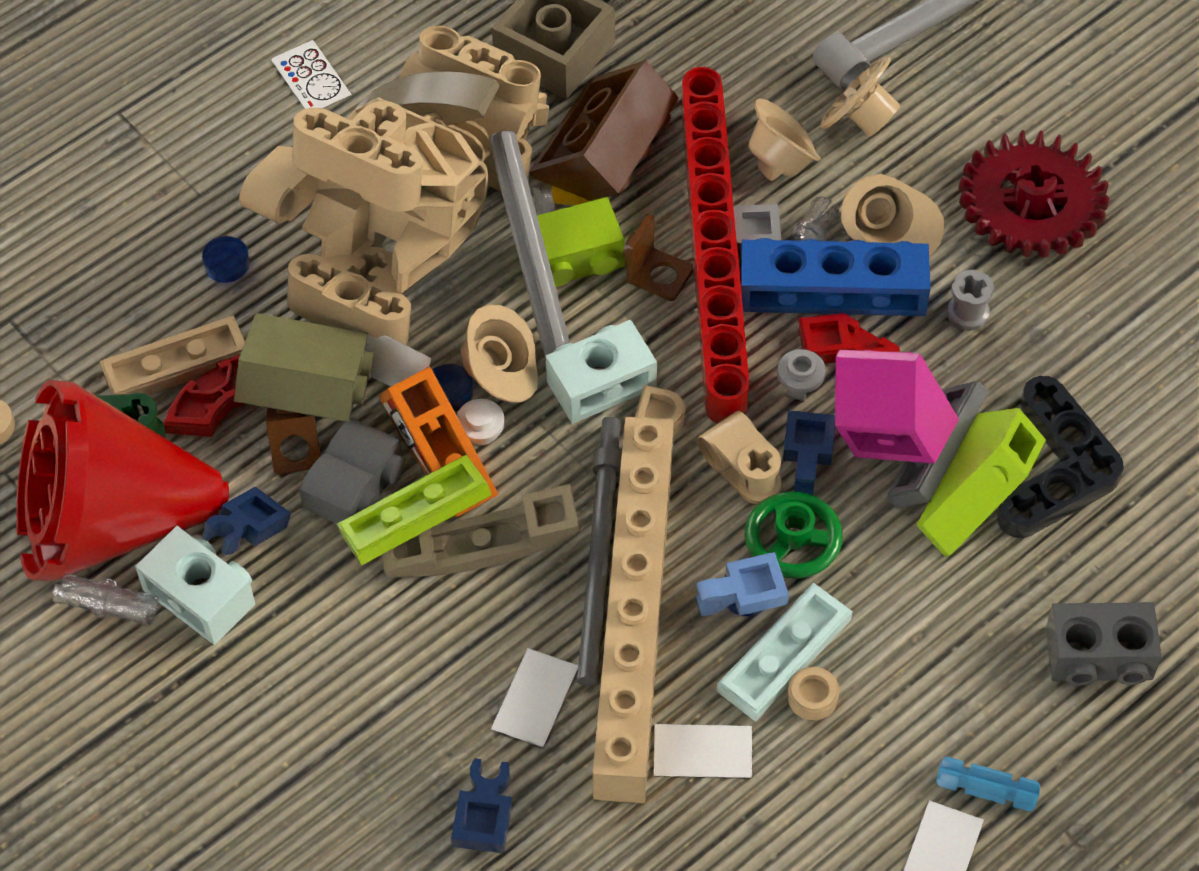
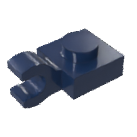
(808, 443)

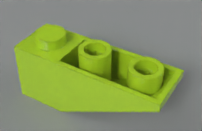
(981, 476)

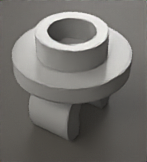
(801, 373)

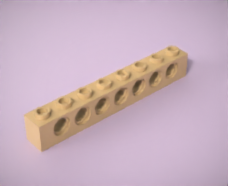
(633, 612)

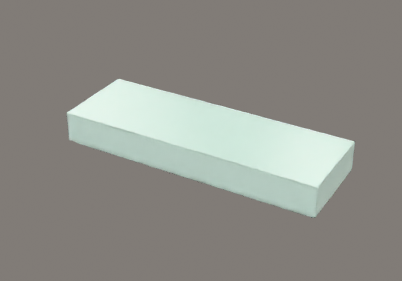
(784, 650)

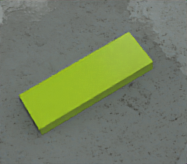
(414, 509)

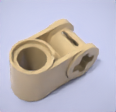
(742, 457)

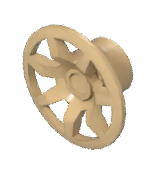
(869, 105)

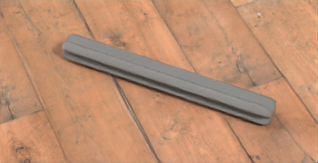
(528, 241)

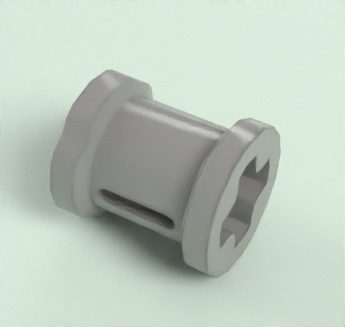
(970, 300)

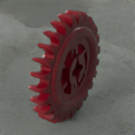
(1040, 180)

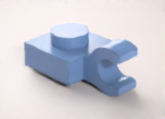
(750, 584)

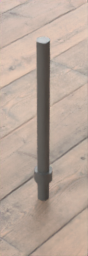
(606, 467)

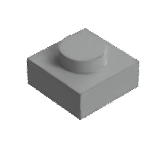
(756, 222)

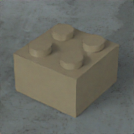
(558, 38)

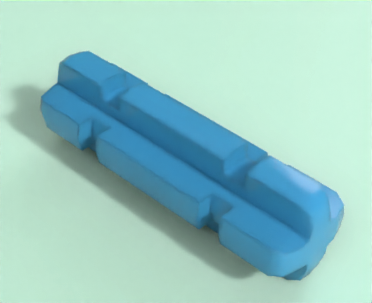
(988, 783)

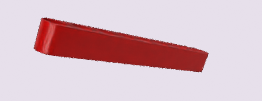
(714, 245)

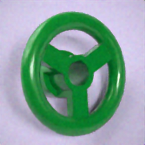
(796, 511)

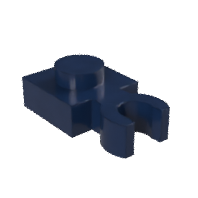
(247, 517)
(483, 815)

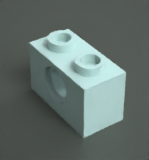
(590, 391)
(209, 607)

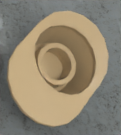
(779, 142)
(891, 212)
(501, 353)

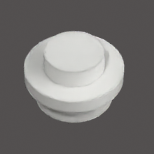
(481, 420)

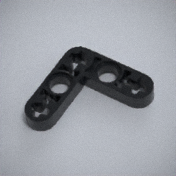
(1074, 465)

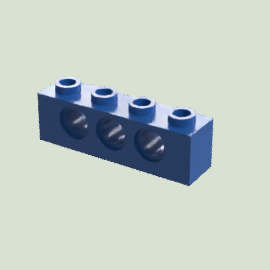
(814, 288)

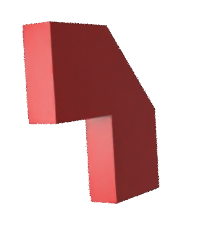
(837, 332)

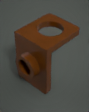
(644, 258)
(287, 423)

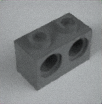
(1100, 631)

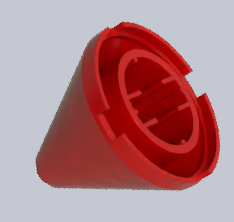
(102, 484)

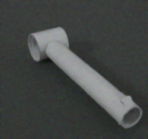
(847, 60)

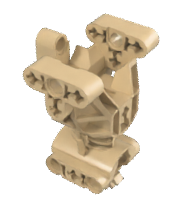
(392, 179)

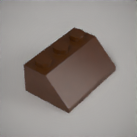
(606, 132)

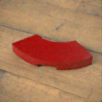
(204, 401)

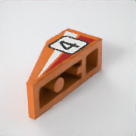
(430, 426)

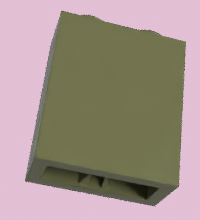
(303, 367)

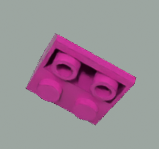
(891, 406)

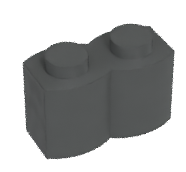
(352, 471)

